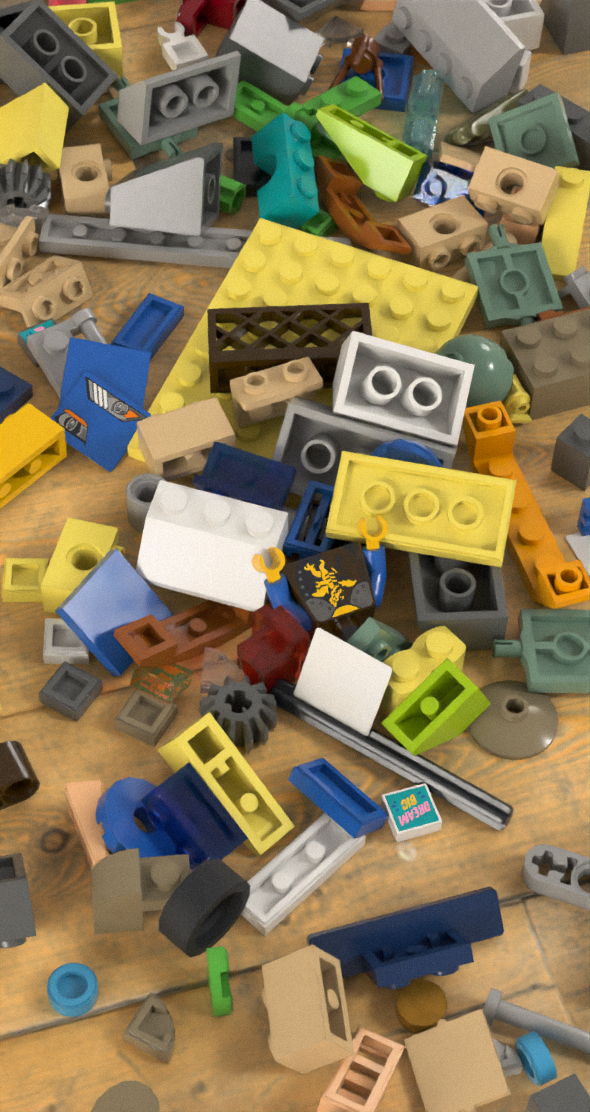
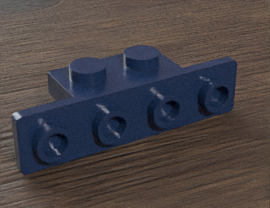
(414, 940)

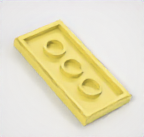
(424, 507)

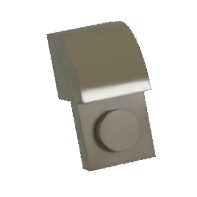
(129, 885)

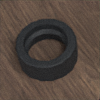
(204, 907)

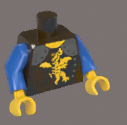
(330, 588)

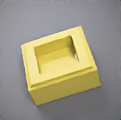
(23, 579)

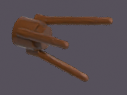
(362, 60)

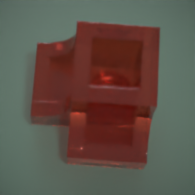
(274, 649)

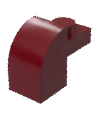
(198, 13)

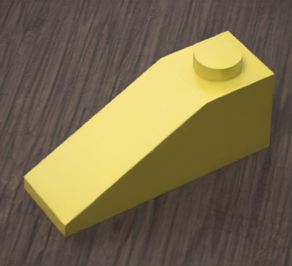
(566, 221)
(230, 780)

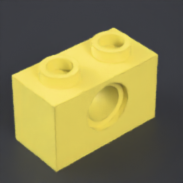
(76, 554)

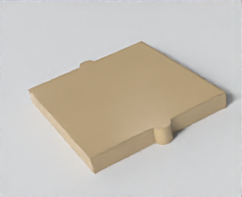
(459, 156)
(457, 1065)

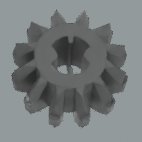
(24, 185)
(241, 711)

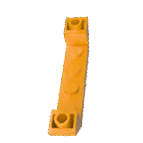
(529, 538)

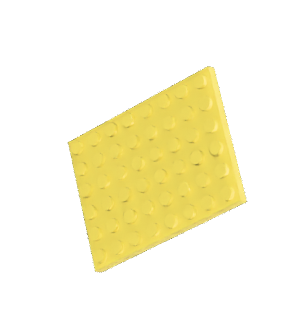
(303, 269)

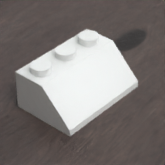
(401, 388)
(207, 545)

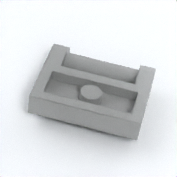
(51, 344)

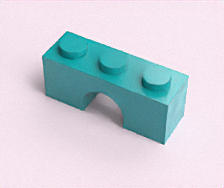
(286, 154)

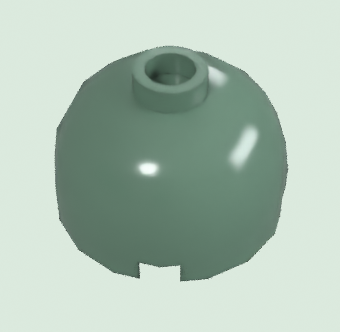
(492, 369)

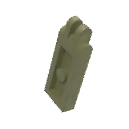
(478, 125)

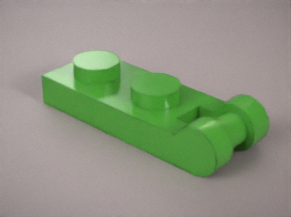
(352, 95)

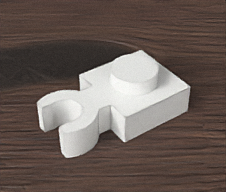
(180, 50)

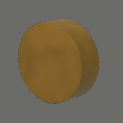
(420, 1005)

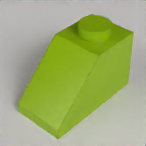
(436, 710)

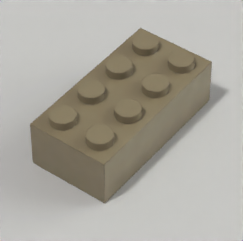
(552, 362)

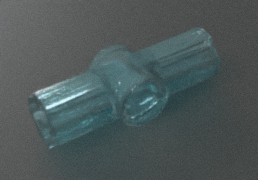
(423, 112)

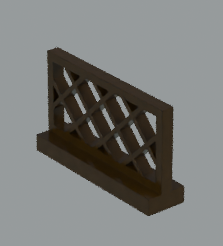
(254, 358)

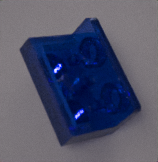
(443, 182)
(246, 477)
(193, 817)

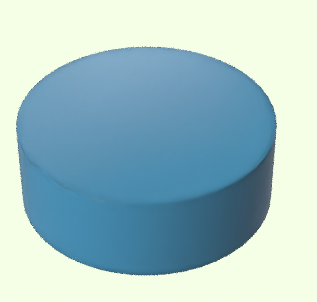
(72, 989)
(535, 1058)

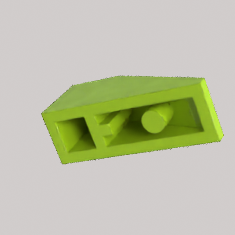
(375, 156)

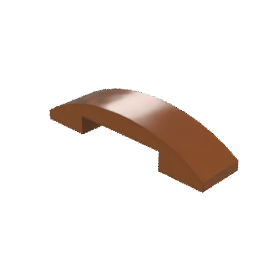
(338, 189)
(183, 634)

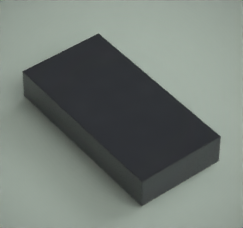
(244, 168)

